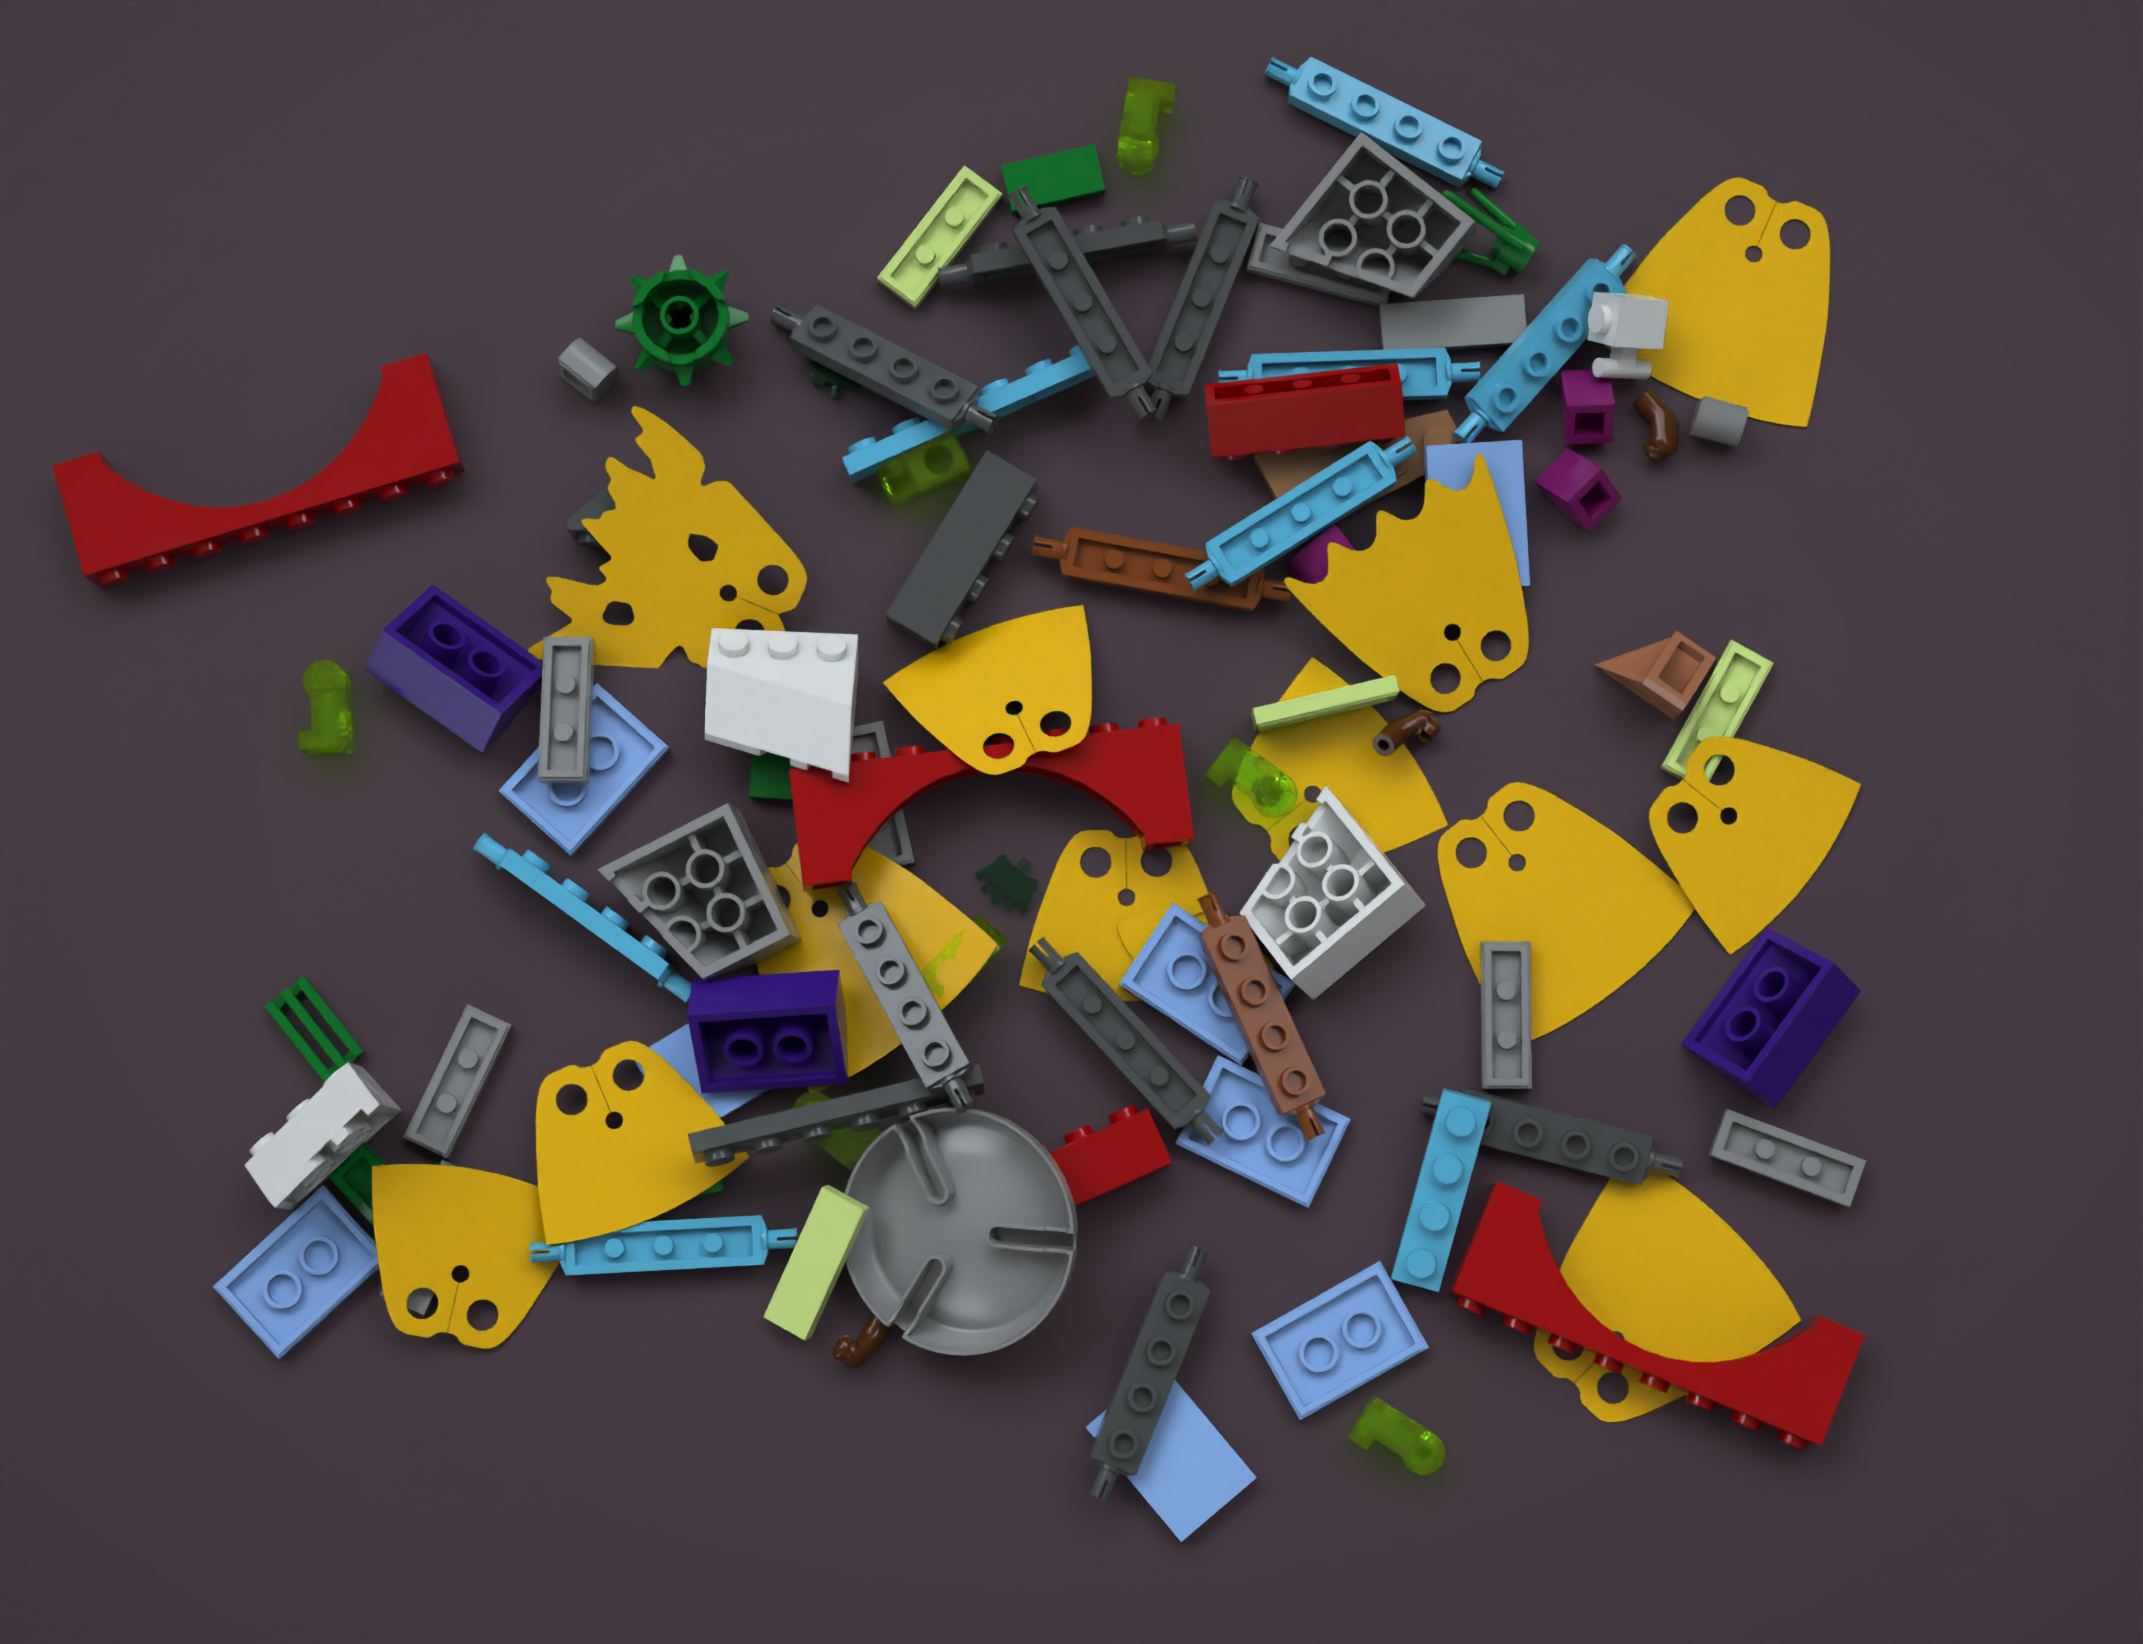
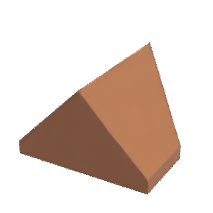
(1662, 672)

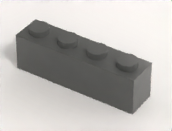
(962, 551)

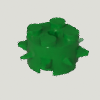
(681, 293)

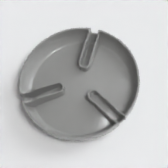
(961, 1231)

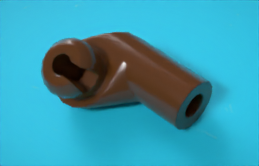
(1663, 427)
(1401, 729)
(868, 1342)

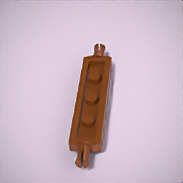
(1151, 568)
(1261, 1015)

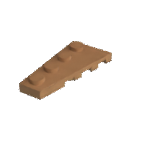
(1290, 470)

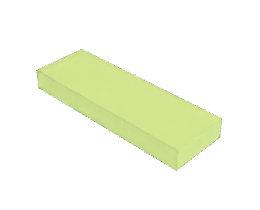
(939, 237)
(1325, 703)
(1719, 706)
(816, 1262)

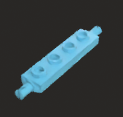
(1386, 121)
(1541, 348)
(1423, 371)
(1301, 513)
(572, 899)
(670, 1246)

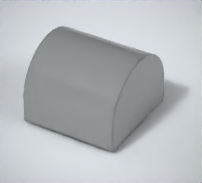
(586, 369)
(1719, 421)

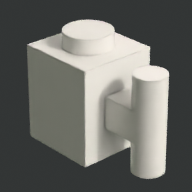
(1626, 325)

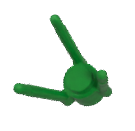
(1513, 241)

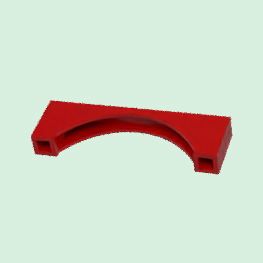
(398, 447)
(1127, 770)
(1783, 1387)

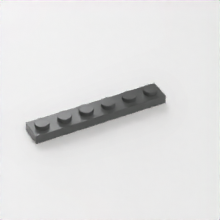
(817, 1120)

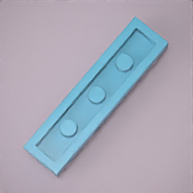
(1440, 1189)

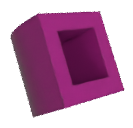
(1586, 407)
(1578, 489)
(1312, 562)

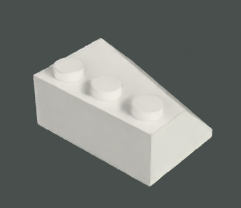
(784, 695)
(1329, 899)
(320, 1136)

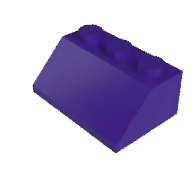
(455, 667)
(1771, 1017)
(769, 1031)

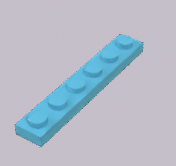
(997, 397)

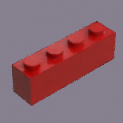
(1305, 411)
(1111, 1155)

